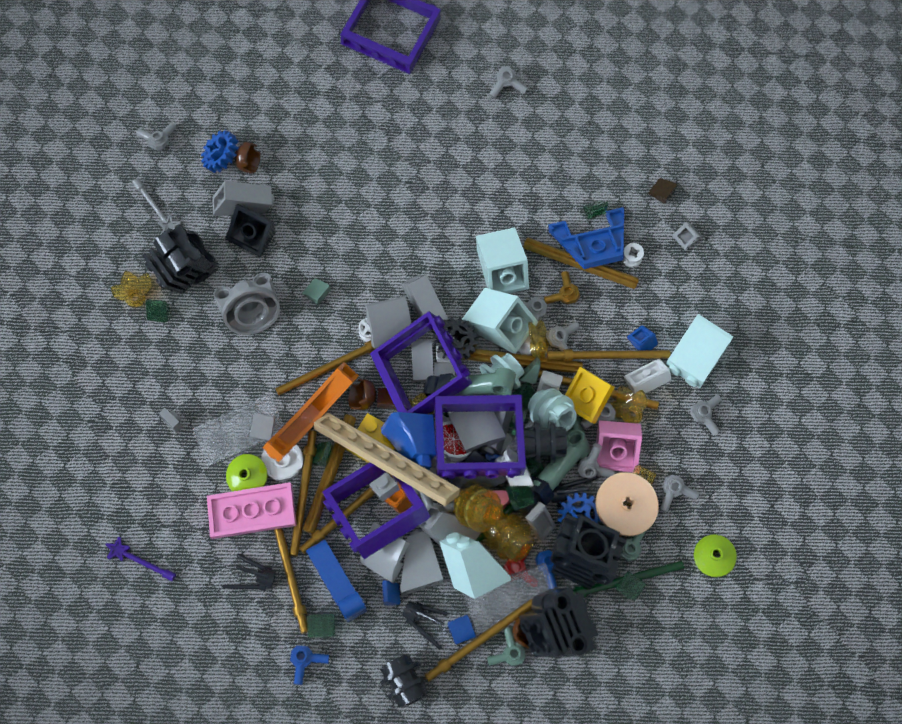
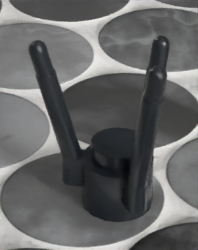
(562, 490)
(264, 576)
(415, 612)

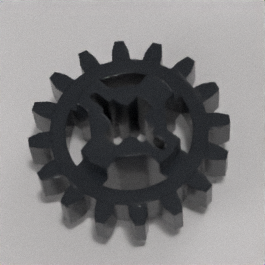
(460, 332)

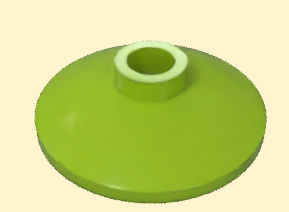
(255, 468)
(708, 563)

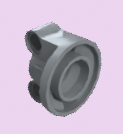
(249, 305)

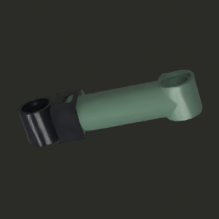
(482, 384)
(554, 473)

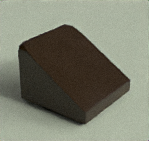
(663, 190)

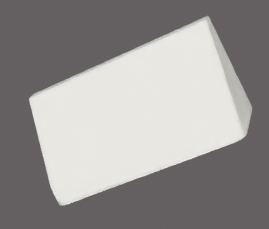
(648, 377)

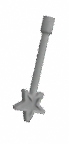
(166, 222)

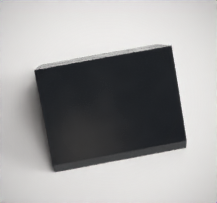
(250, 230)

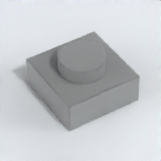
(171, 419)
(384, 486)

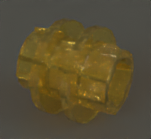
(478, 508)
(510, 538)

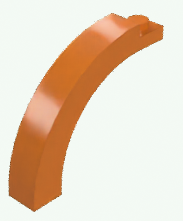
(310, 412)

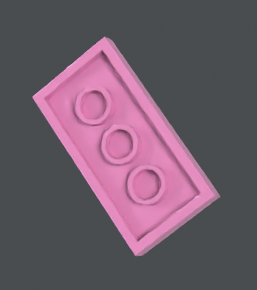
(251, 510)

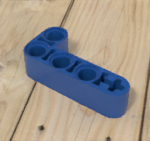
(336, 581)

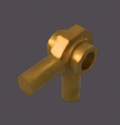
(568, 293)

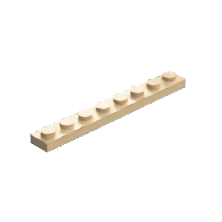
(387, 459)

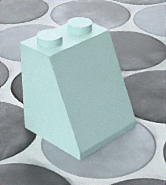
(503, 261)
(500, 319)
(698, 351)
(471, 566)

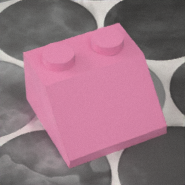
(619, 445)

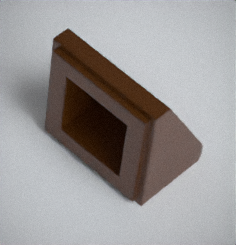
(384, 400)

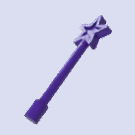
(121, 550)

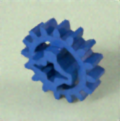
(219, 151)
(584, 507)

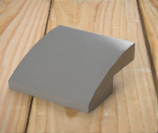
(387, 319)
(477, 429)
(387, 560)

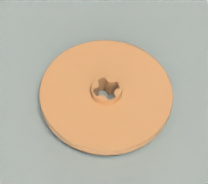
(638, 492)

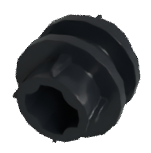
(545, 442)
(404, 681)

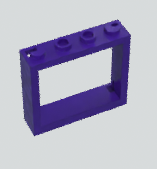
(383, 53)
(401, 341)
(479, 404)
(384, 534)

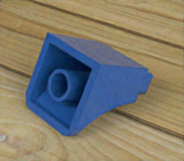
(412, 436)

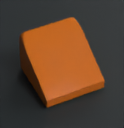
(399, 501)

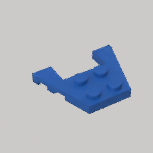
(595, 246)

